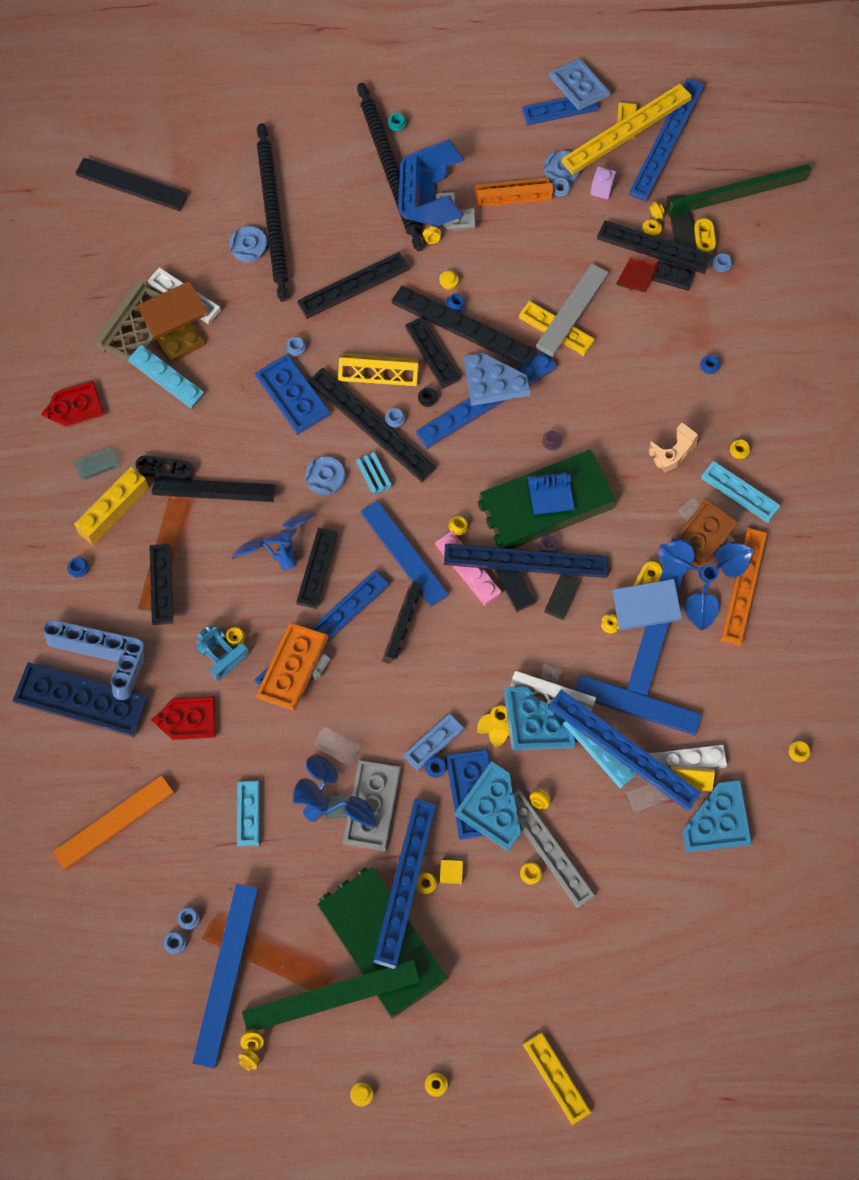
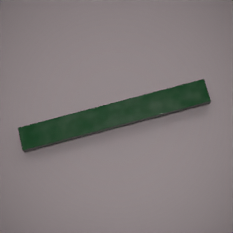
(738, 190)
(331, 996)

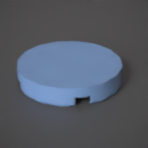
(555, 169)
(248, 244)
(325, 475)

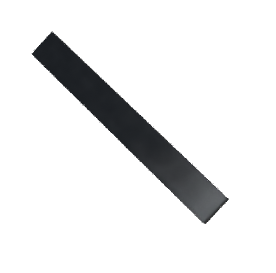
(372, 425)

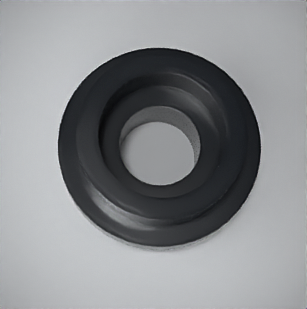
(427, 392)

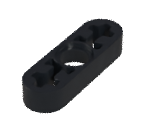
(151, 460)

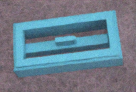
(366, 459)

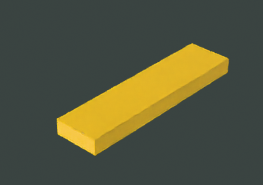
(541, 319)
(557, 1078)

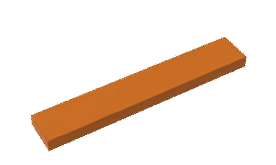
(743, 590)
(113, 823)

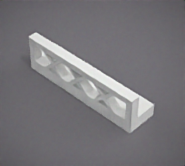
(549, 689)

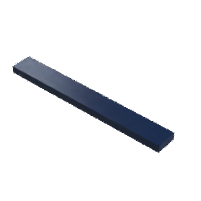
(525, 560)

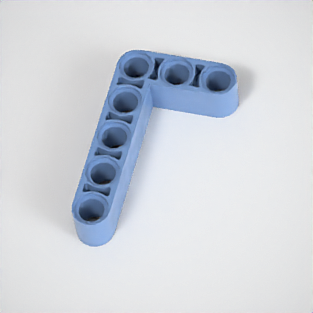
(103, 648)

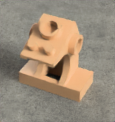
(686, 442)

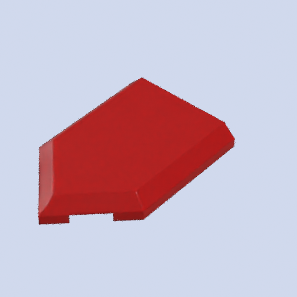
(74, 405)
(188, 718)

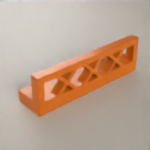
(513, 192)

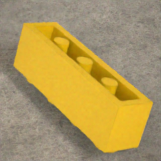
(111, 506)

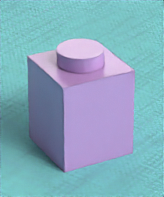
(602, 182)

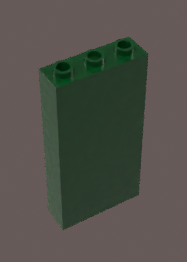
(511, 509)
(357, 918)

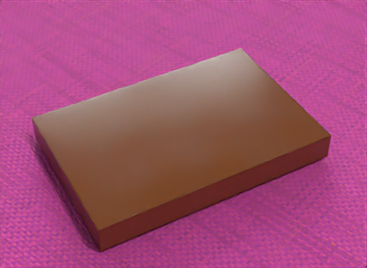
(172, 310)
(707, 531)

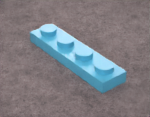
(166, 376)
(740, 491)
(614, 768)

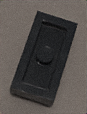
(673, 276)

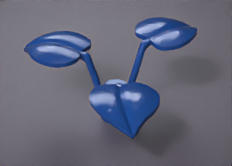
(284, 554)
(732, 560)
(307, 793)

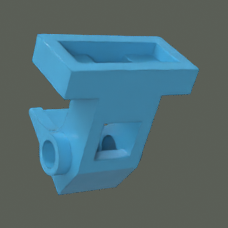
(208, 640)

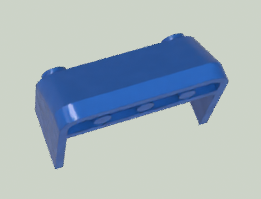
(417, 181)

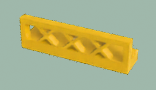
(374, 362)

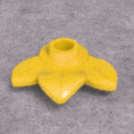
(497, 728)

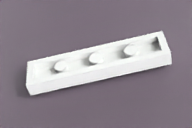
(163, 282)
(704, 757)

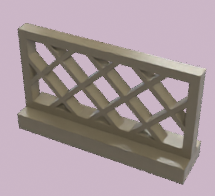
(120, 318)

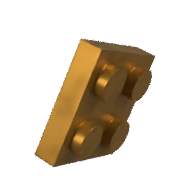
(180, 342)

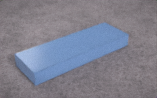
(433, 742)

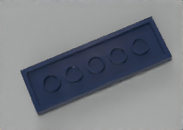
(79, 699)

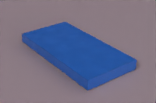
(292, 394)
(463, 773)

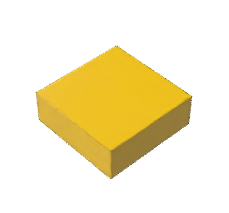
(451, 872)

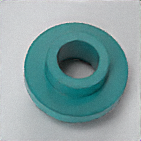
(397, 118)

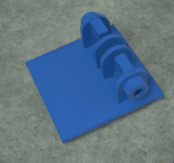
(551, 493)

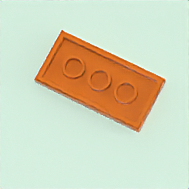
(292, 666)

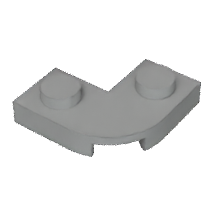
(466, 222)

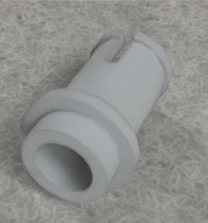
(320, 666)

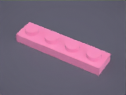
(475, 578)

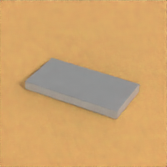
(378, 787)

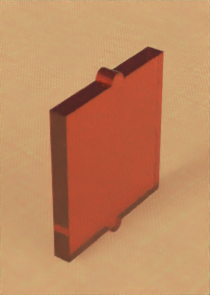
(637, 274)

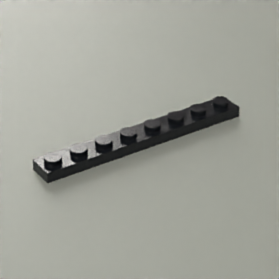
(464, 326)

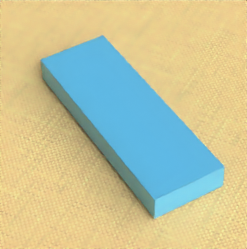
(248, 813)

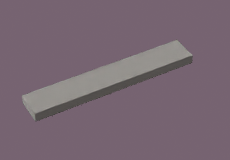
(572, 310)
(551, 852)

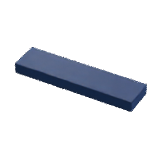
(553, 110)

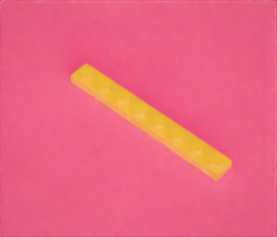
(626, 129)

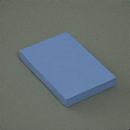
(579, 84)
(646, 605)

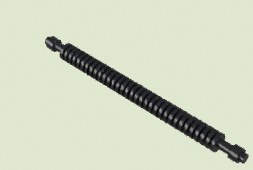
(387, 159)
(272, 212)

